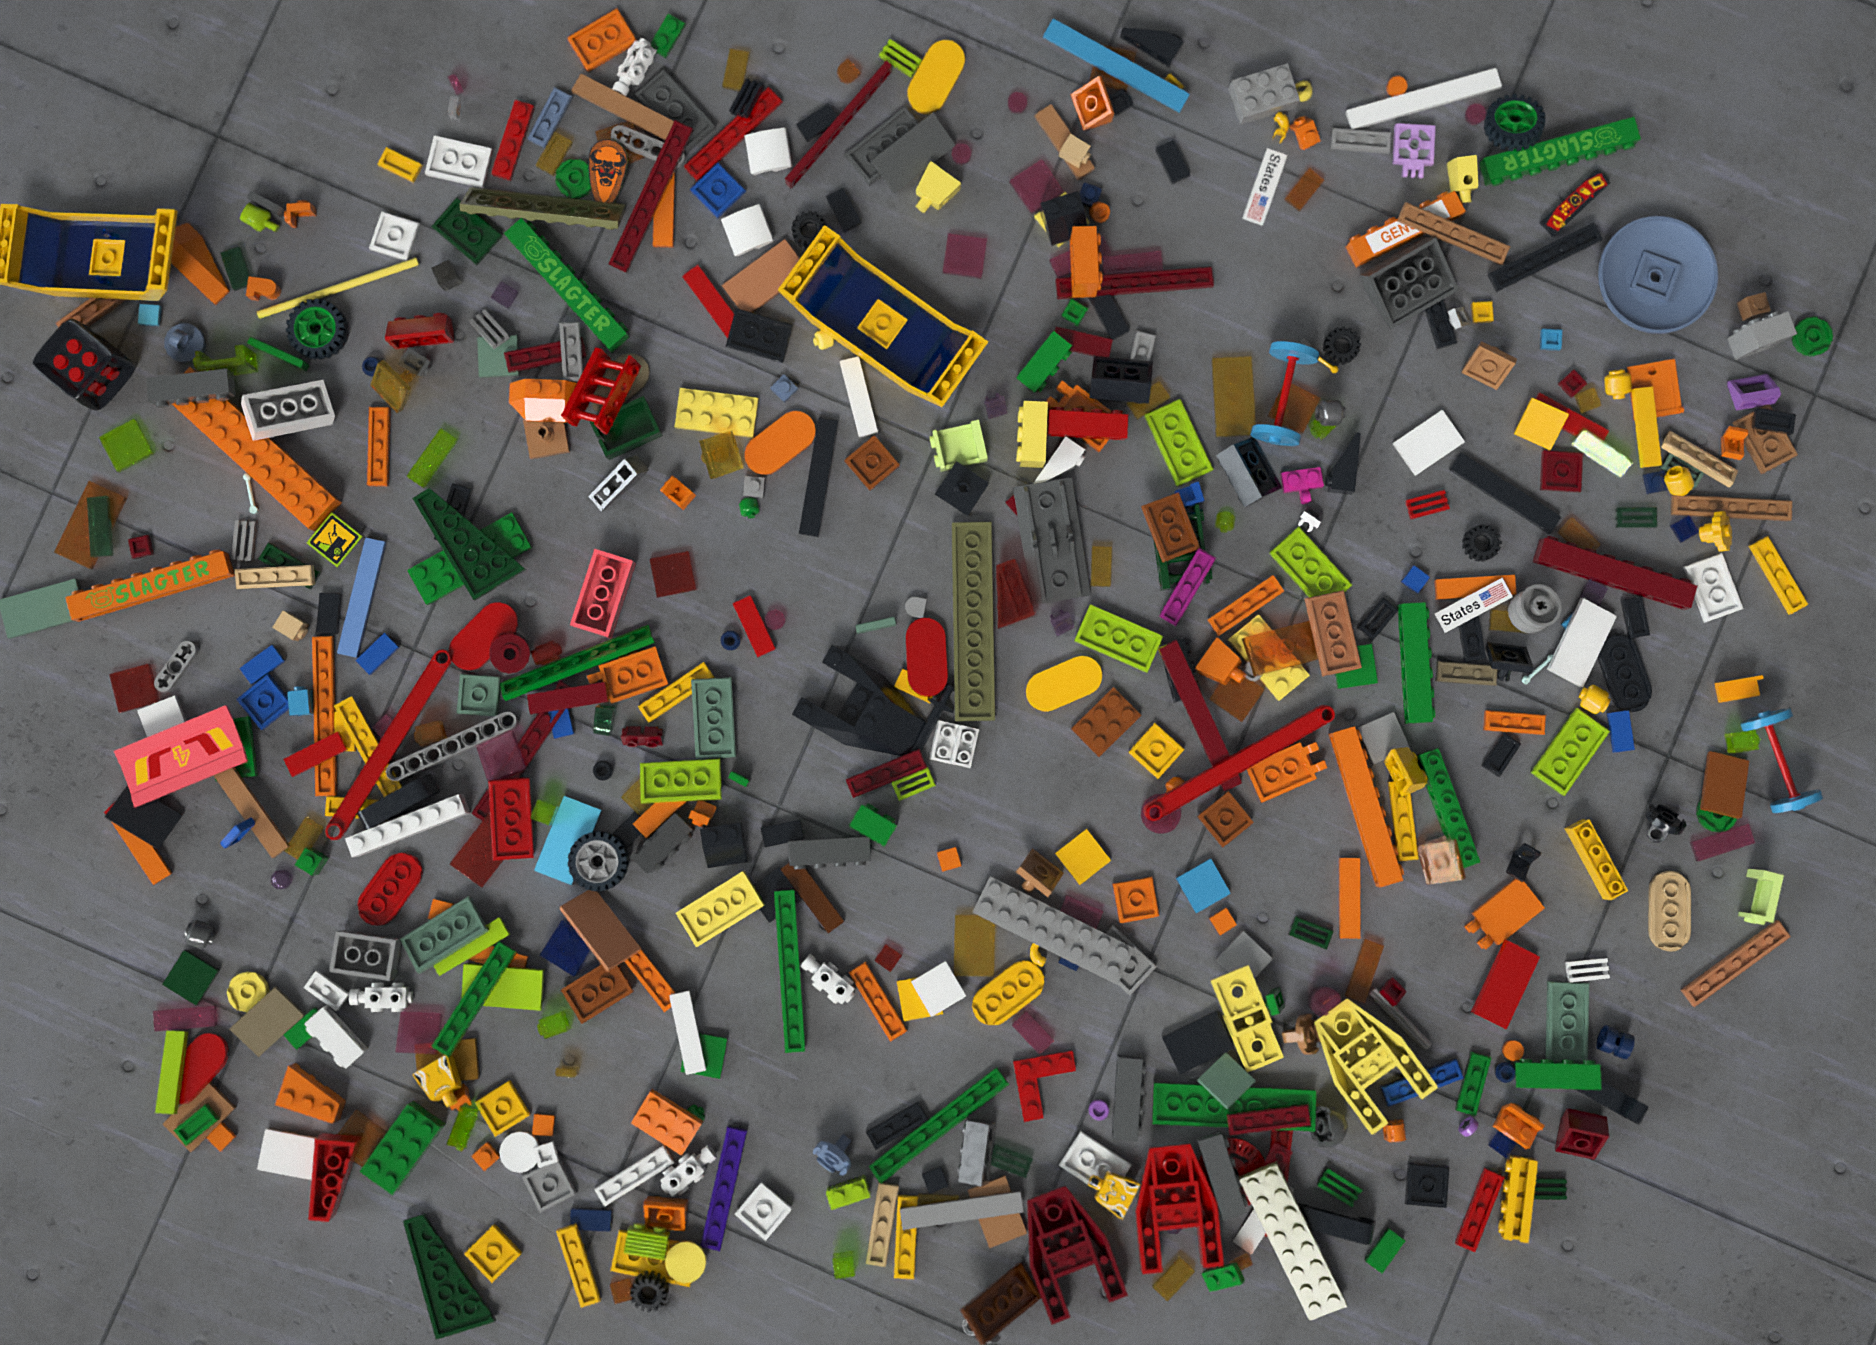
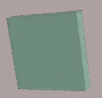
(492, 361)
(478, 695)
(1226, 1080)

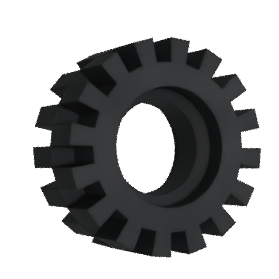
(802, 220)
(1350, 337)
(1473, 551)
(651, 1281)

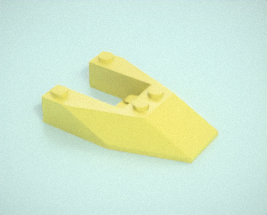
(1360, 1053)

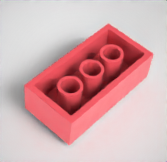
(603, 593)

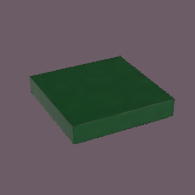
(191, 977)

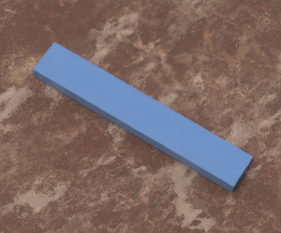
(361, 597)

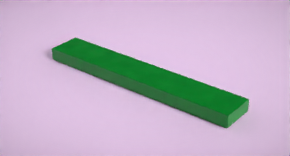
(474, 999)

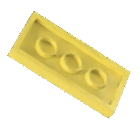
(716, 412)
(1277, 682)
(720, 908)

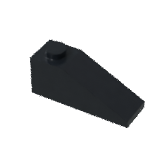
(1157, 44)
(1344, 472)

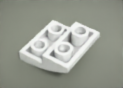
(768, 150)
(747, 230)
(954, 744)

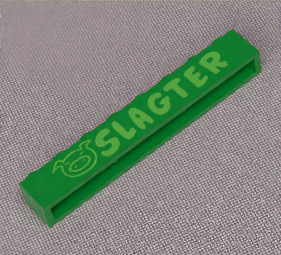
(1560, 151)
(566, 285)

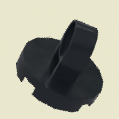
(1663, 820)

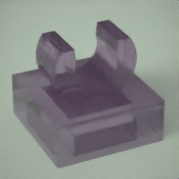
(995, 406)
(1061, 623)

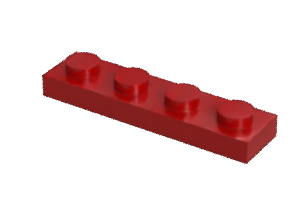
(513, 140)

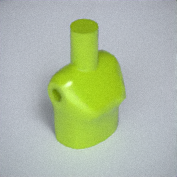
(258, 218)

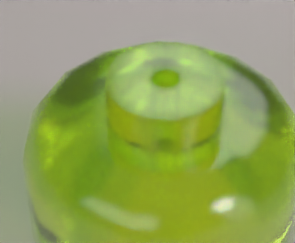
(1225, 521)

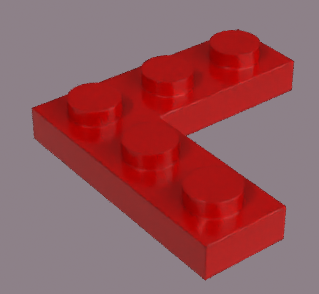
(1030, 1069)

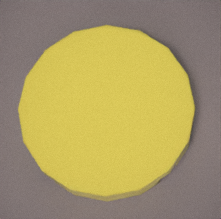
(246, 990)
(685, 1261)

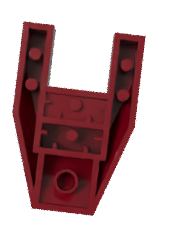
(1065, 1241)

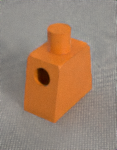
(1220, 664)

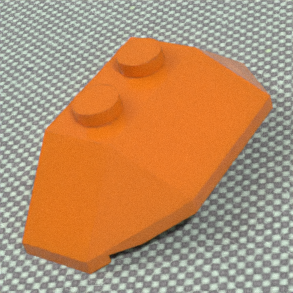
(540, 399)

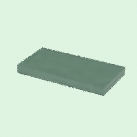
(37, 609)
(713, 718)
(444, 935)
(1567, 1021)

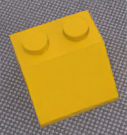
(1405, 771)

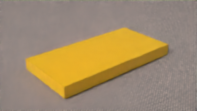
(635, 1264)

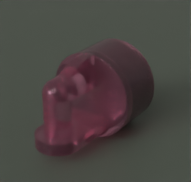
(1323, 1000)

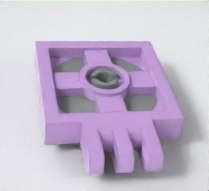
(1413, 148)

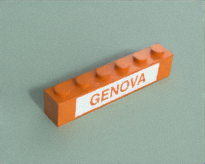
(1395, 234)

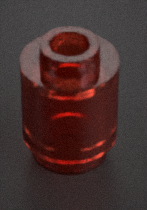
(546, 653)

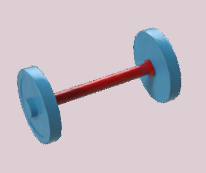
(1293, 354)
(1796, 800)

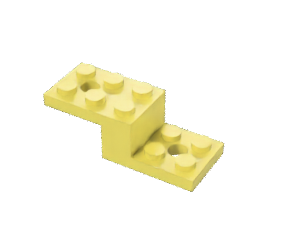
(1247, 1018)

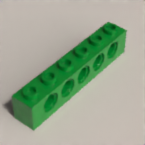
(1447, 805)

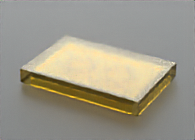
(973, 946)

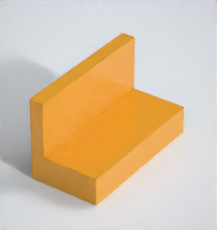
(1737, 689)

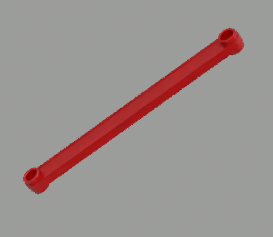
(388, 745)
(1238, 762)

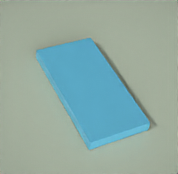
(570, 823)

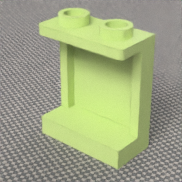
(959, 444)
(1765, 896)

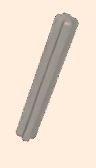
(1401, 1020)

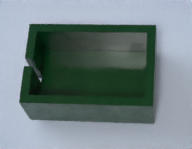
(631, 429)

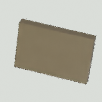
(267, 1021)

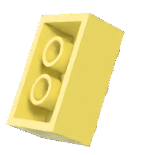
(1032, 434)

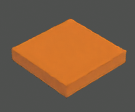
(1135, 899)

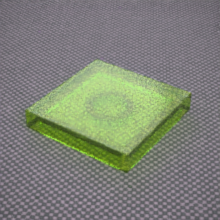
(126, 445)

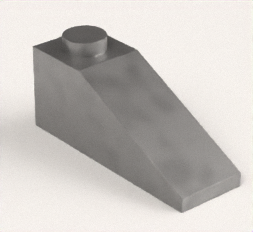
(618, 482)

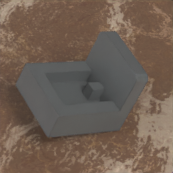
(414, 362)

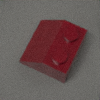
(1582, 1134)

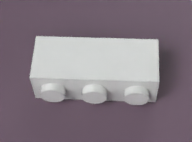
(335, 1036)

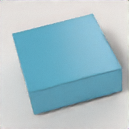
(149, 315)

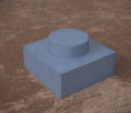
(784, 388)

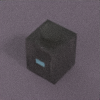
(446, 275)

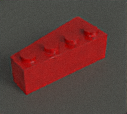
(330, 1172)

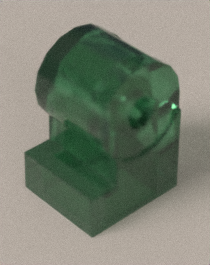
(604, 719)

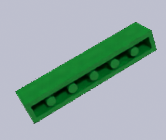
(1415, 663)

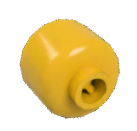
(1618, 383)
(1679, 480)
(1594, 699)

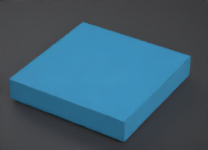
(1203, 885)

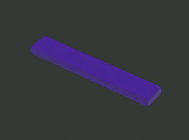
(723, 1188)

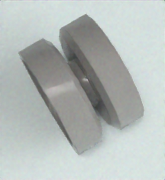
(1534, 608)

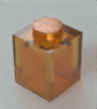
(430, 733)

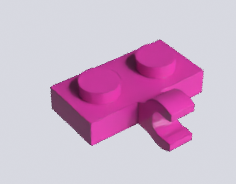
(1302, 481)

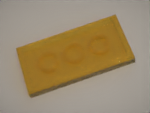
(1233, 396)

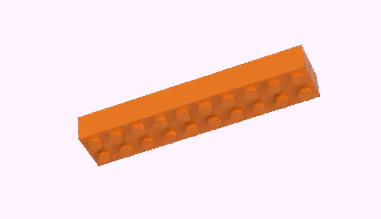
(263, 460)

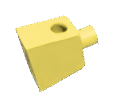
(1464, 170)
(936, 188)

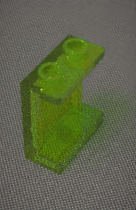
(243, 363)

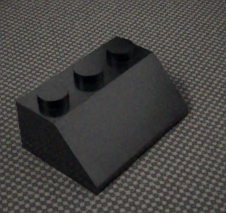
(1121, 380)
(1248, 471)

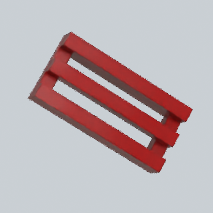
(1443, 500)

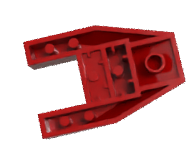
(1175, 1197)

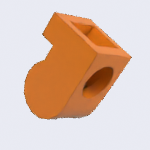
(262, 287)
(1394, 1131)

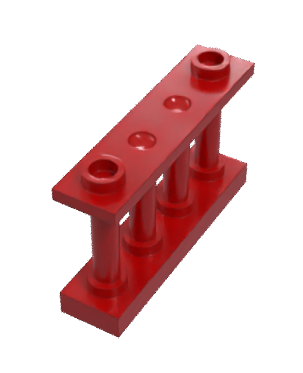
(587, 384)

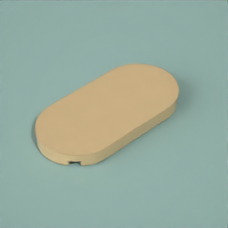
(1669, 911)

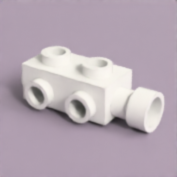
(635, 66)
(834, 981)
(385, 996)
(681, 1173)

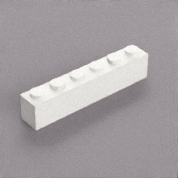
(407, 825)

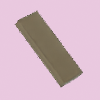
(1465, 673)

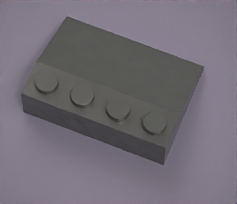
(1409, 281)

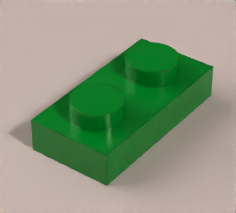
(667, 35)
(1274, 1001)
(1223, 1277)

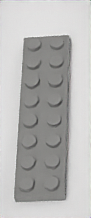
(1053, 930)

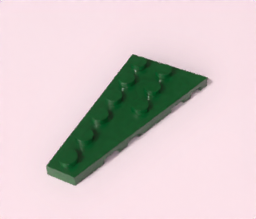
(472, 554)
(447, 1291)

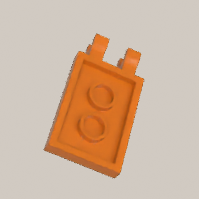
(1079, 399)
(631, 675)
(1284, 771)
(1504, 913)

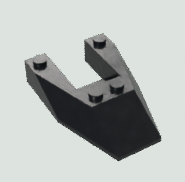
(872, 717)

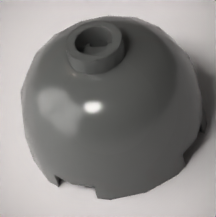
(1329, 1126)

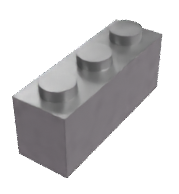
(976, 1152)

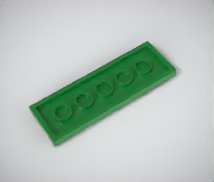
(438, 577)

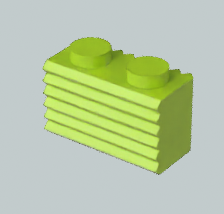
(848, 1192)
(647, 1241)

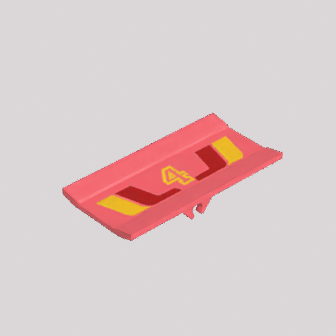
(181, 755)

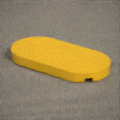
(936, 76)
(1063, 683)
(1008, 993)

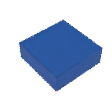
(1415, 579)

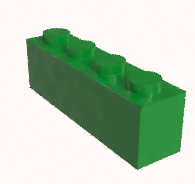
(1558, 1076)

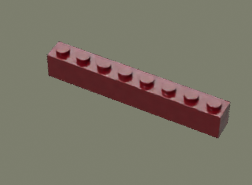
(1615, 573)

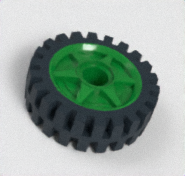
(1514, 122)
(302, 327)

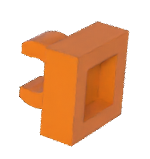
(462, 1096)

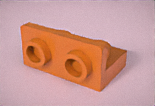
(1518, 1125)

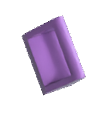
(1753, 399)

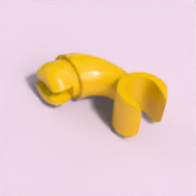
(1283, 122)
(1036, 956)

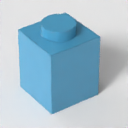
(300, 701)

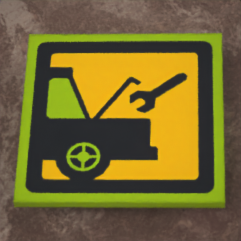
(334, 539)

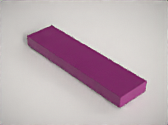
(1187, 586)

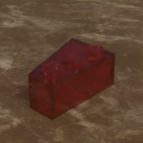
(1012, 595)

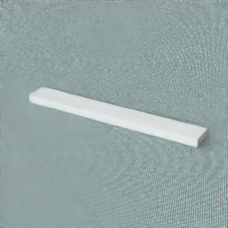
(1423, 99)

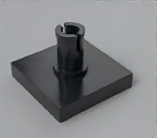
(962, 488)
(1508, 659)

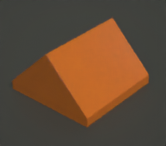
(1093, 104)
(666, 1212)

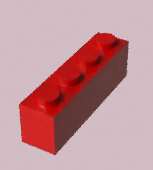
(1087, 424)

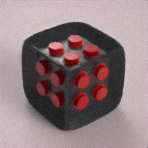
(83, 365)

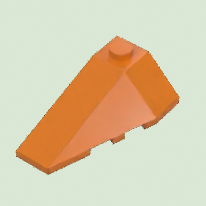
(197, 264)

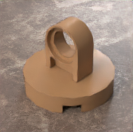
(1304, 1035)

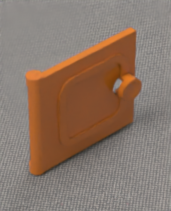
(1664, 385)

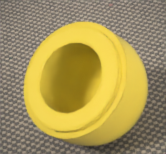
(1305, 94)

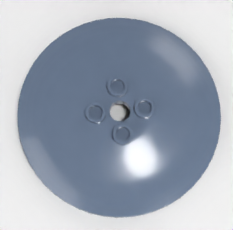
(1684, 270)

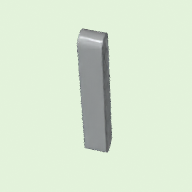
(442, 746)

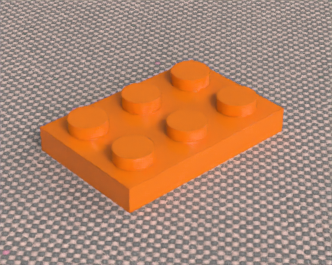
(667, 1122)

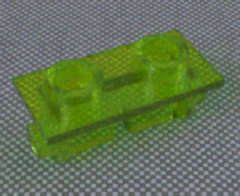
(463, 1125)

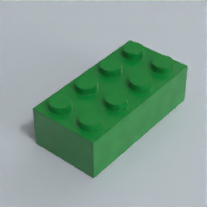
(402, 1147)

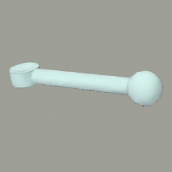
(253, 509)
(1526, 679)

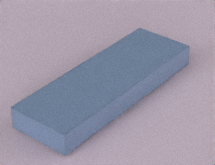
(550, 117)

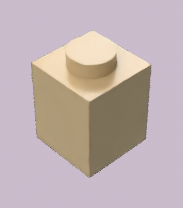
(1075, 151)
(291, 626)

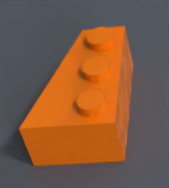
(308, 1096)

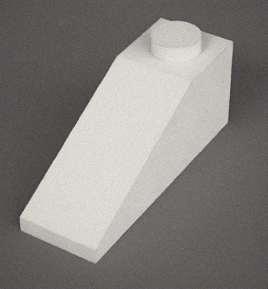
(1062, 461)

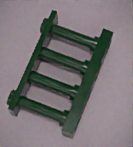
(1167, 579)

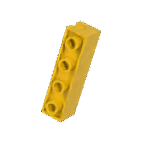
(1596, 859)
(1518, 1198)

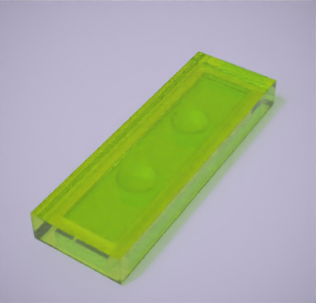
(1602, 452)
(432, 458)

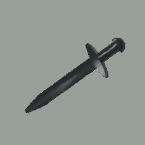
(934, 716)

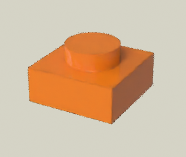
(486, 1156)

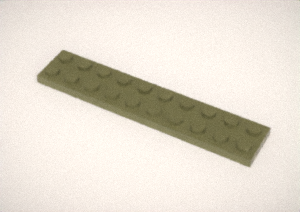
(973, 621)

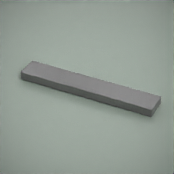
(961, 1210)

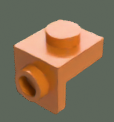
(1305, 132)
(299, 209)
(1733, 442)
(677, 492)
(702, 813)

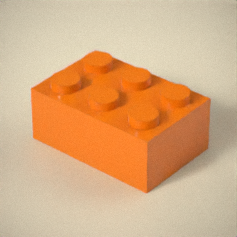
(1085, 261)

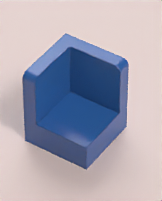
(1191, 495)

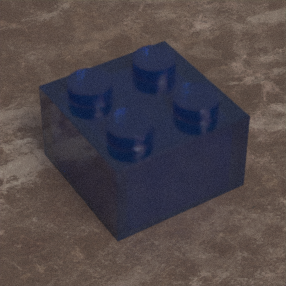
(566, 949)

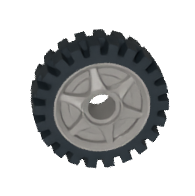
(582, 864)

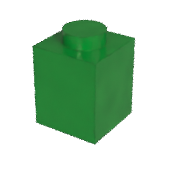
(311, 861)

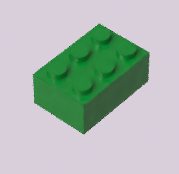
(873, 824)

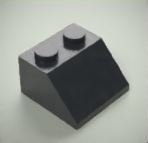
(1061, 215)
(724, 845)

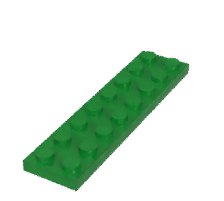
(1197, 1107)

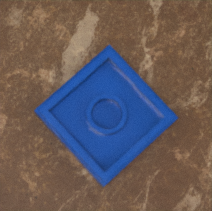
(718, 190)
(264, 702)

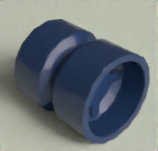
(1619, 1043)

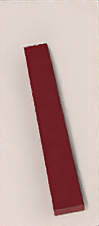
(838, 124)
(651, 196)
(1145, 282)
(1196, 708)
(529, 746)

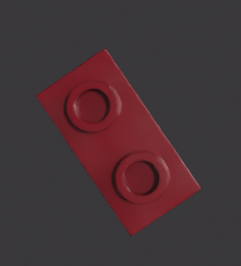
(651, 737)
(1280, 1154)

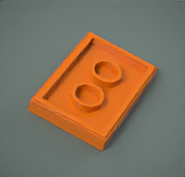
(602, 40)

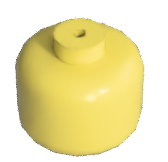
(823, 340)

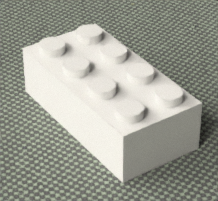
(287, 410)

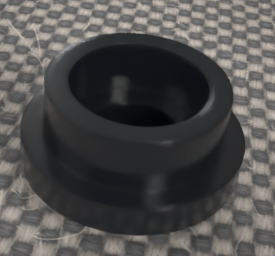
(596, 770)

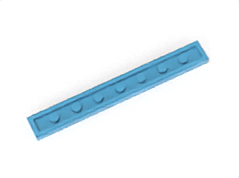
(1116, 65)

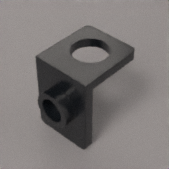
(1520, 862)

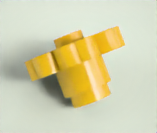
(1717, 531)

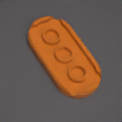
(780, 443)

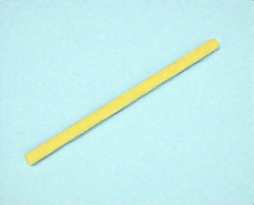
(338, 287)

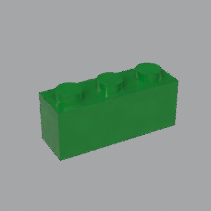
(1044, 362)

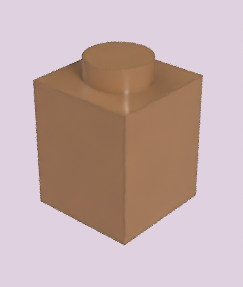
(1753, 306)

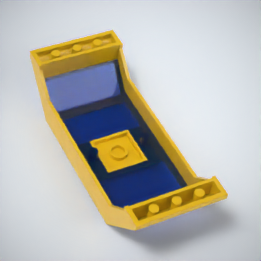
(86, 253)
(880, 319)

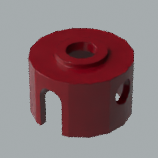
(509, 640)

